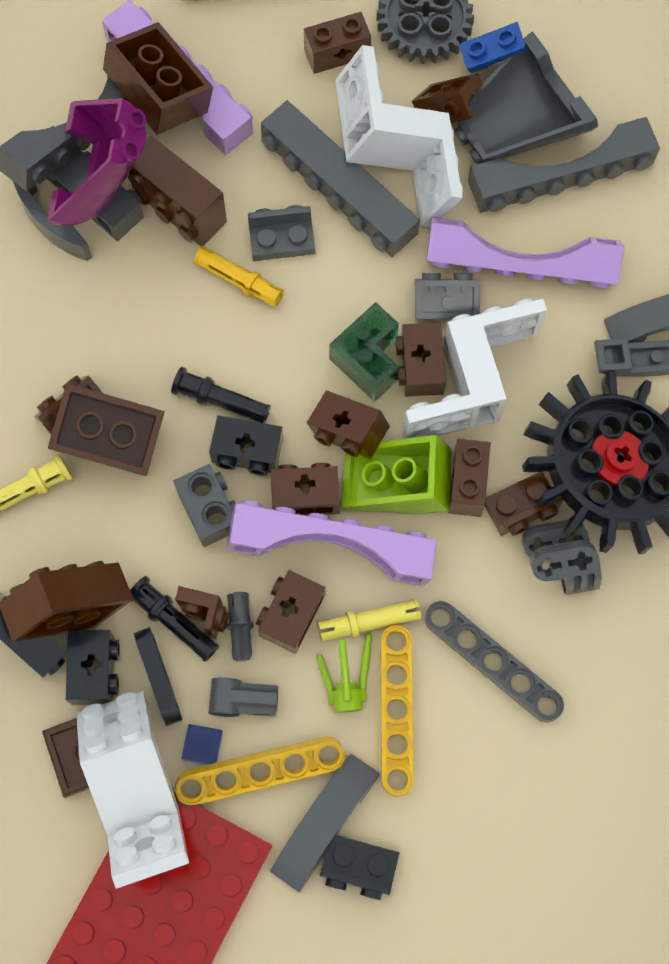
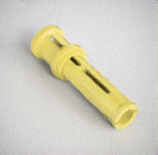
(36, 481)

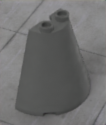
(523, 108)

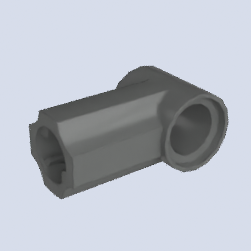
(232, 697)

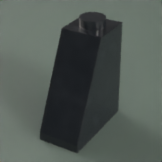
(40, 654)

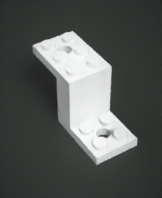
(398, 137)
(473, 369)
(130, 789)

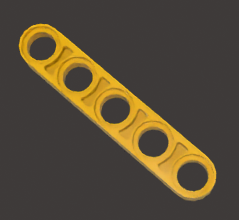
(389, 726)
(246, 782)

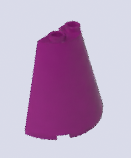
(117, 141)

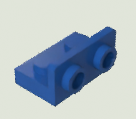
(492, 47)

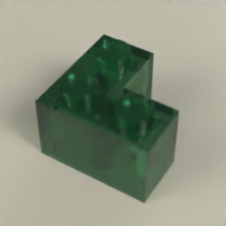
(361, 355)

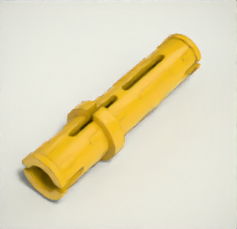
(249, 282)

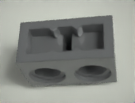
(202, 507)

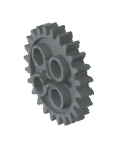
(425, 19)

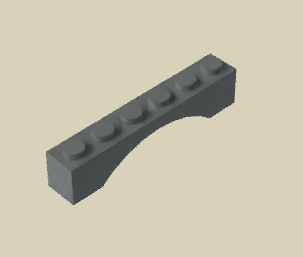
(37, 153)
(506, 182)

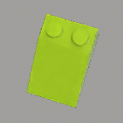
(400, 477)

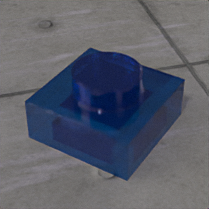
(202, 744)

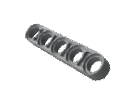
(500, 677)

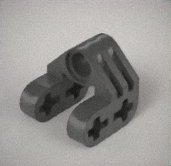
(571, 561)

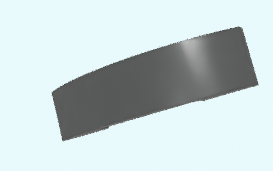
(64, 237)
(640, 320)
(632, 359)
(323, 822)

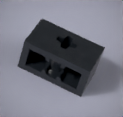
(233, 434)
(82, 649)

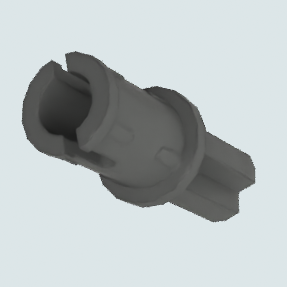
(240, 625)

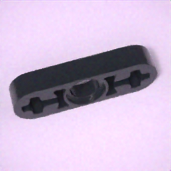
(158, 676)

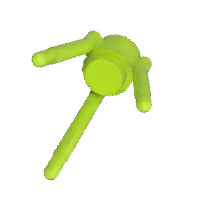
(347, 696)

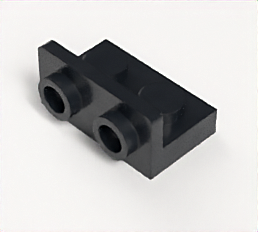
(360, 866)

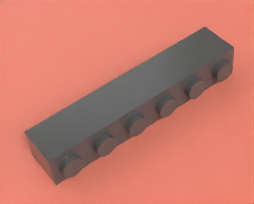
(343, 183)

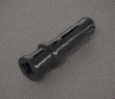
(207, 391)
(160, 608)

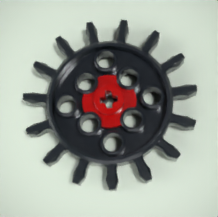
(615, 460)

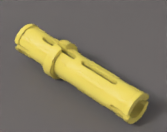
(368, 620)

